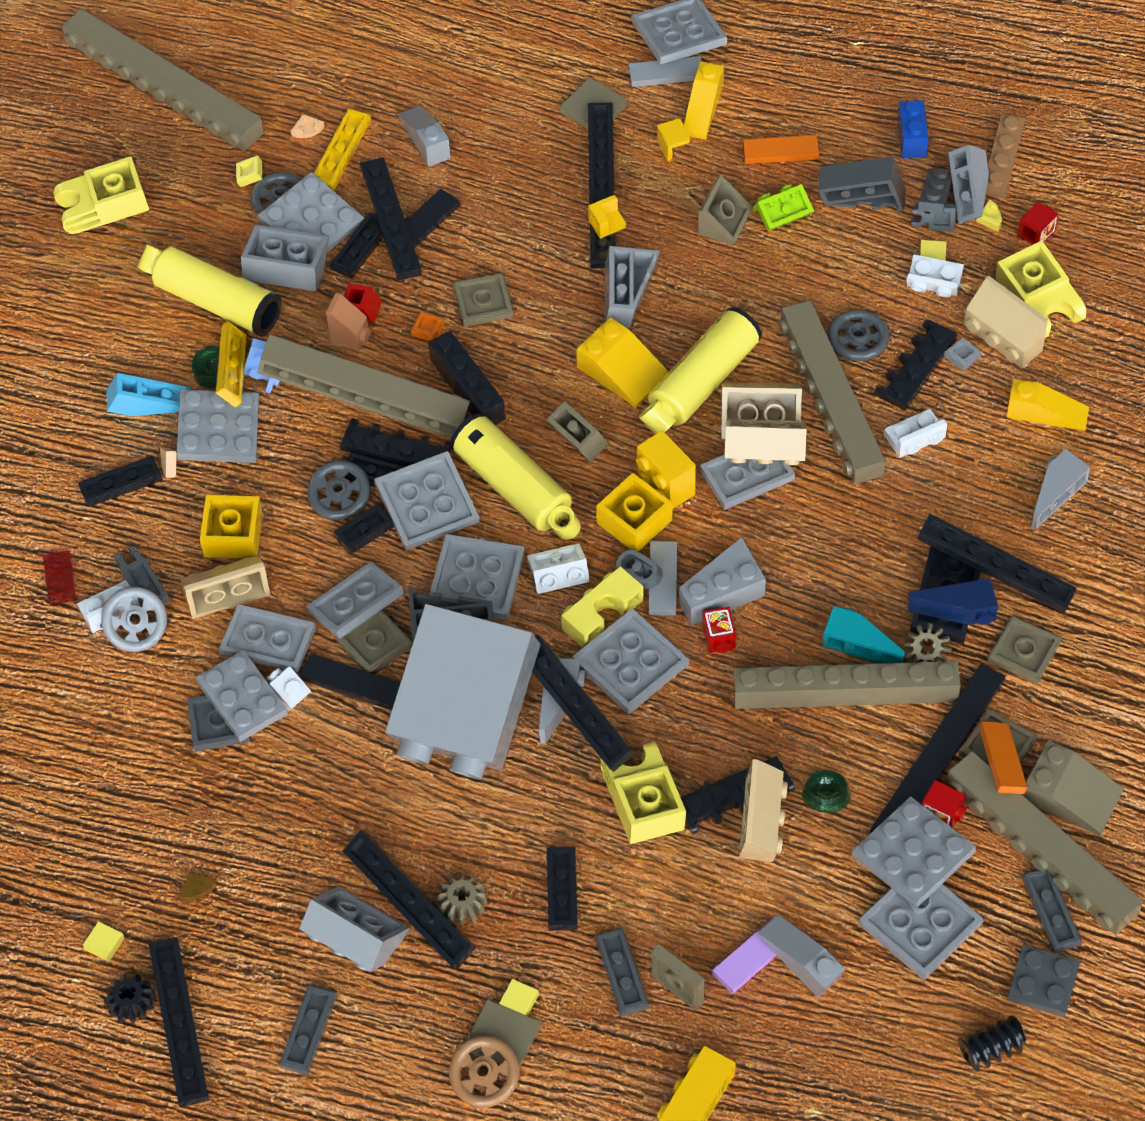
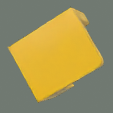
(671, 135)
(606, 217)

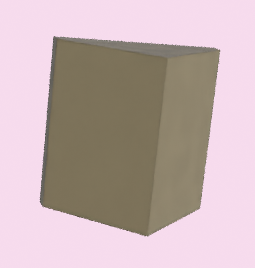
(723, 212)

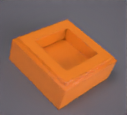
(427, 326)

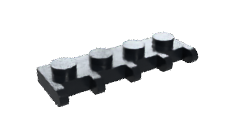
(918, 366)
(387, 446)
(722, 796)

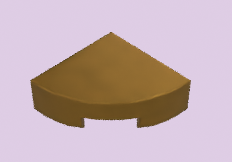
(196, 887)

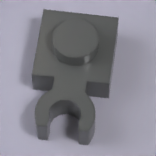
(936, 221)

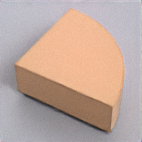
(307, 127)
(168, 462)

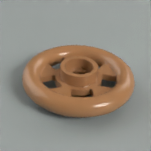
(465, 1088)

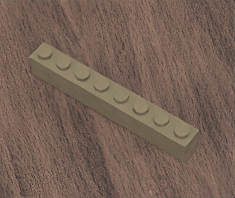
(362, 386)
(831, 392)
(846, 685)
(1046, 846)

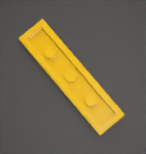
(342, 147)
(231, 364)

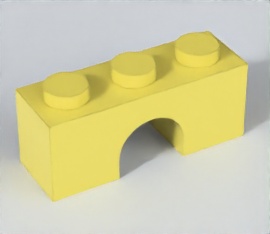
(616, 591)

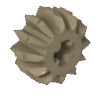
(937, 645)
(473, 903)

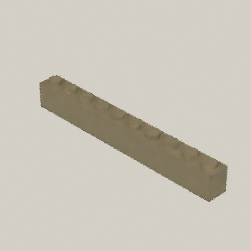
(163, 80)

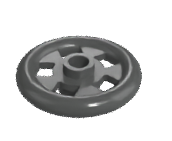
(259, 190)
(856, 329)
(349, 507)

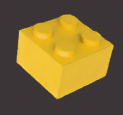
(666, 468)
(634, 512)
(231, 526)

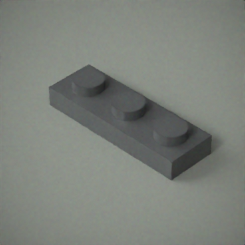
(935, 191)

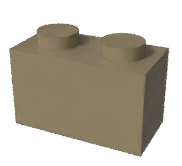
(577, 431)

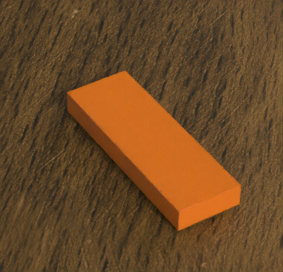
(780, 149)
(1003, 758)

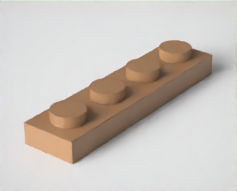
(1004, 155)

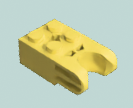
(101, 196)
(1040, 283)
(646, 797)

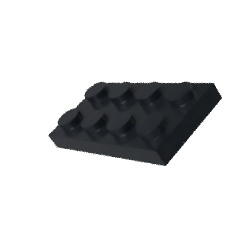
(938, 572)

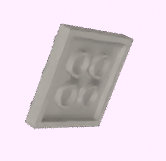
(679, 30)
(313, 209)
(215, 429)
(426, 500)
(479, 571)
(631, 661)
(913, 851)
(921, 934)

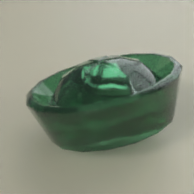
(206, 366)
(826, 791)

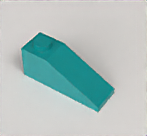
(858, 637)

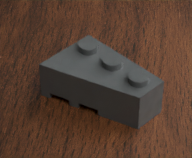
(863, 183)
(469, 606)

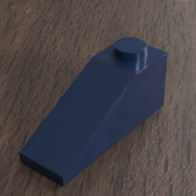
(962, 602)

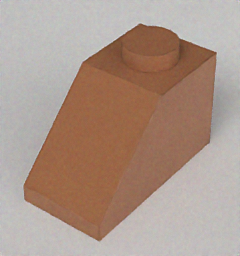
(346, 324)

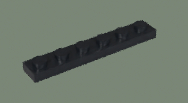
(390, 219)
(996, 563)
(580, 708)
(409, 899)
(178, 1022)

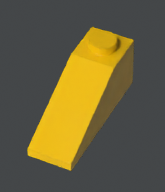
(704, 99)
(1043, 405)

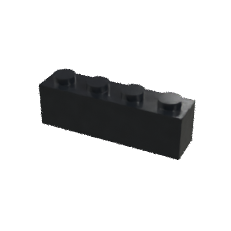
(466, 377)

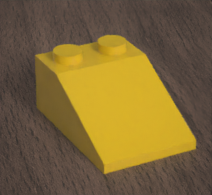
(620, 362)

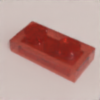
(59, 577)

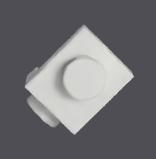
(288, 686)

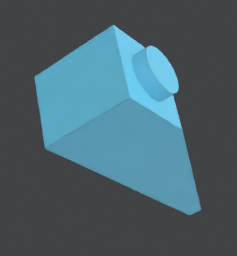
(142, 396)

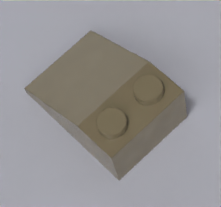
(1072, 788)

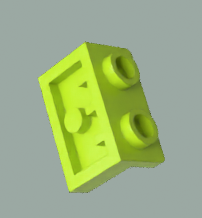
(783, 207)

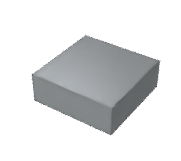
(962, 354)

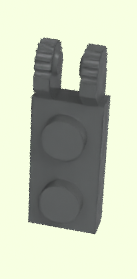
(140, 574)

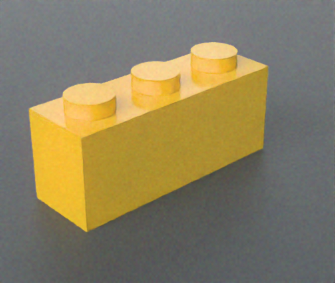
(700, 1089)

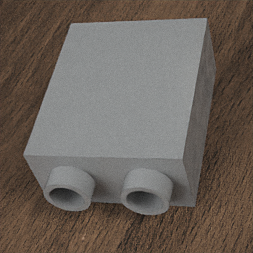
(462, 691)

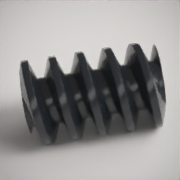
(992, 1042)

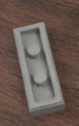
(673, 72)
(663, 596)

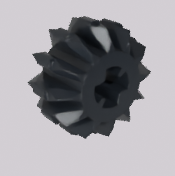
(119, 995)

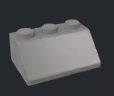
(284, 258)
(353, 928)

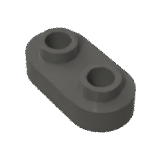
(640, 568)

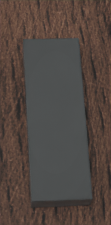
(1051, 910)
(621, 972)
(308, 1030)

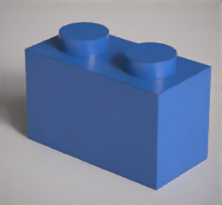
(912, 129)

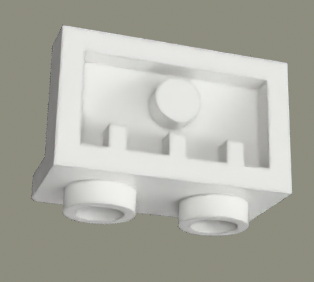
(935, 276)
(915, 433)
(558, 568)
(92, 607)

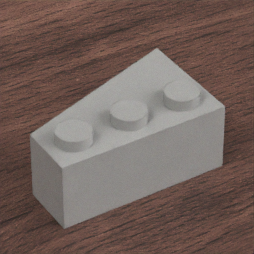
(626, 281)
(725, 582)

